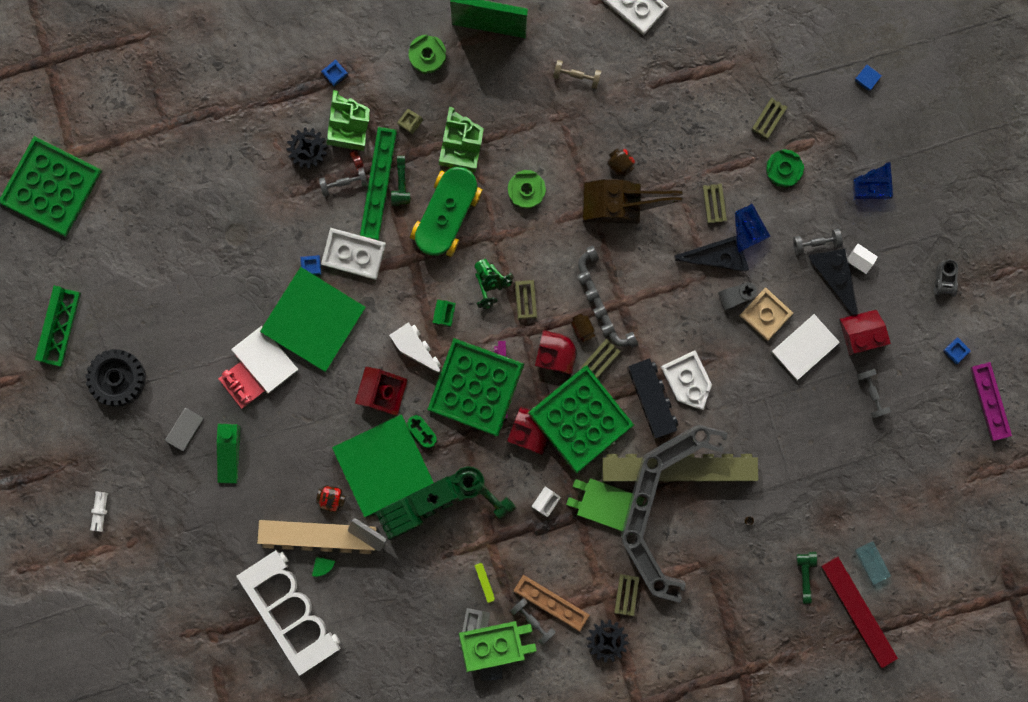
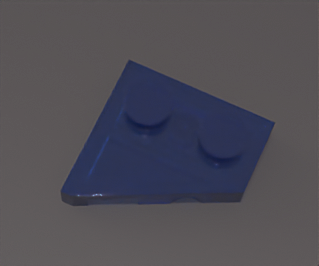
(749, 228)

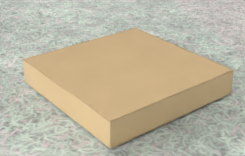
(766, 314)

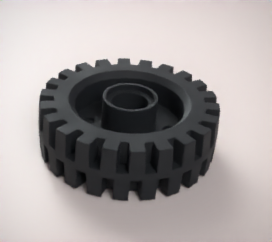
(100, 378)

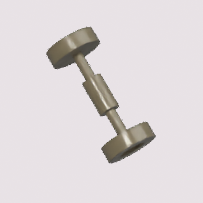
(576, 74)

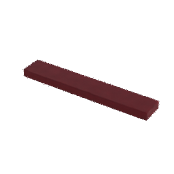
(859, 612)

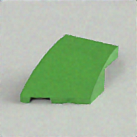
(347, 123)
(460, 142)

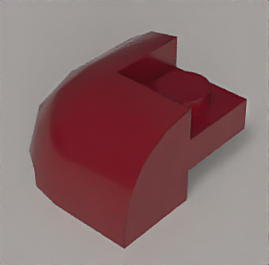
(556, 353)
(527, 433)

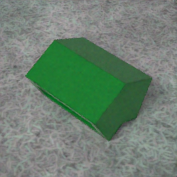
(444, 313)

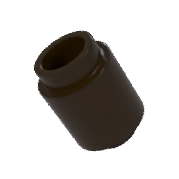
(582, 327)

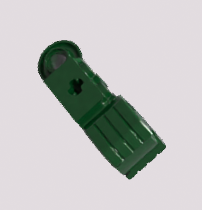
(407, 512)

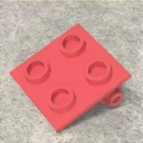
(241, 385)

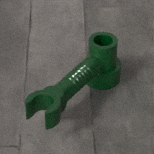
(400, 196)
(502, 507)
(806, 561)

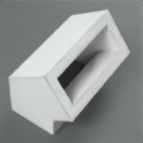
(862, 258)
(546, 501)

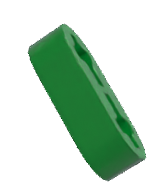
(418, 434)

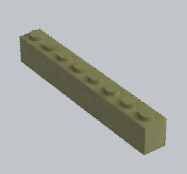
(687, 469)

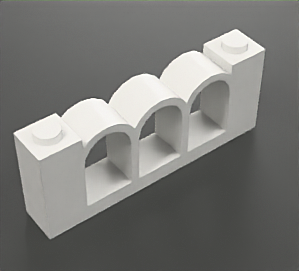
(264, 570)

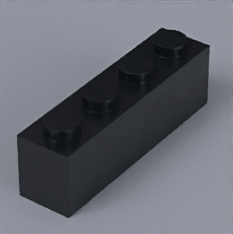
(651, 397)

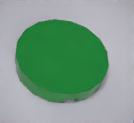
(784, 168)

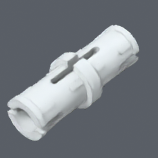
(99, 511)

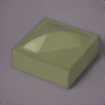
(410, 121)

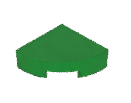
(322, 566)

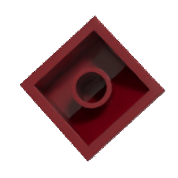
(864, 332)
(381, 390)

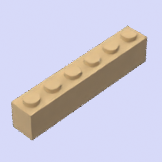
(309, 536)

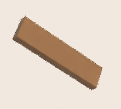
(551, 603)

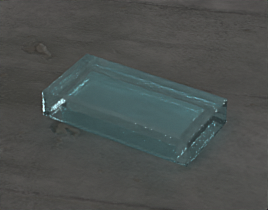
(872, 562)

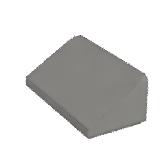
(184, 429)
(367, 534)
(475, 620)

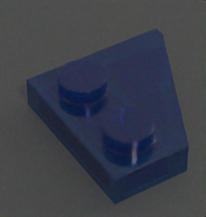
(874, 184)

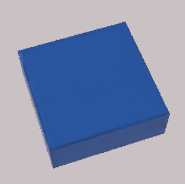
(334, 73)
(868, 77)
(311, 264)
(956, 350)

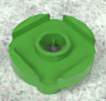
(416, 53)
(534, 181)

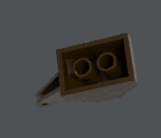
(621, 201)

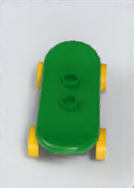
(446, 211)

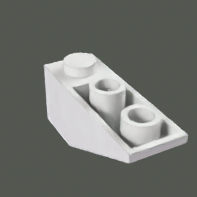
(410, 345)

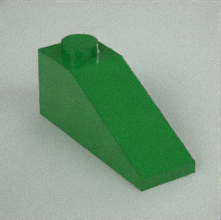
(228, 452)

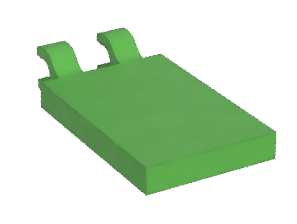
(602, 503)
(494, 646)

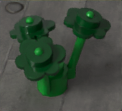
(491, 282)

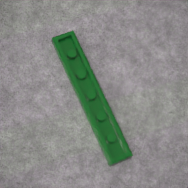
(378, 183)

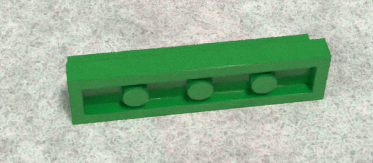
(50, 324)

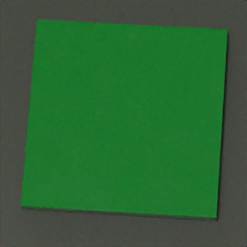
(490, 17)
(50, 186)
(312, 319)
(475, 387)
(580, 419)
(382, 465)

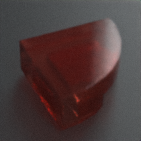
(356, 159)

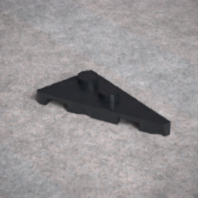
(718, 254)
(836, 271)

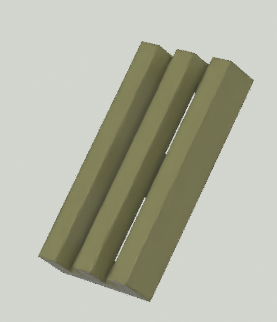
(777, 105)
(721, 200)
(527, 315)
(611, 347)
(634, 595)

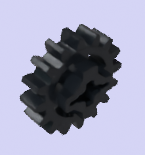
(312, 144)
(614, 634)

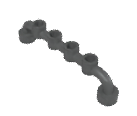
(600, 310)

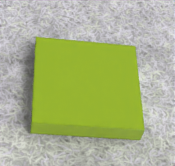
(484, 582)

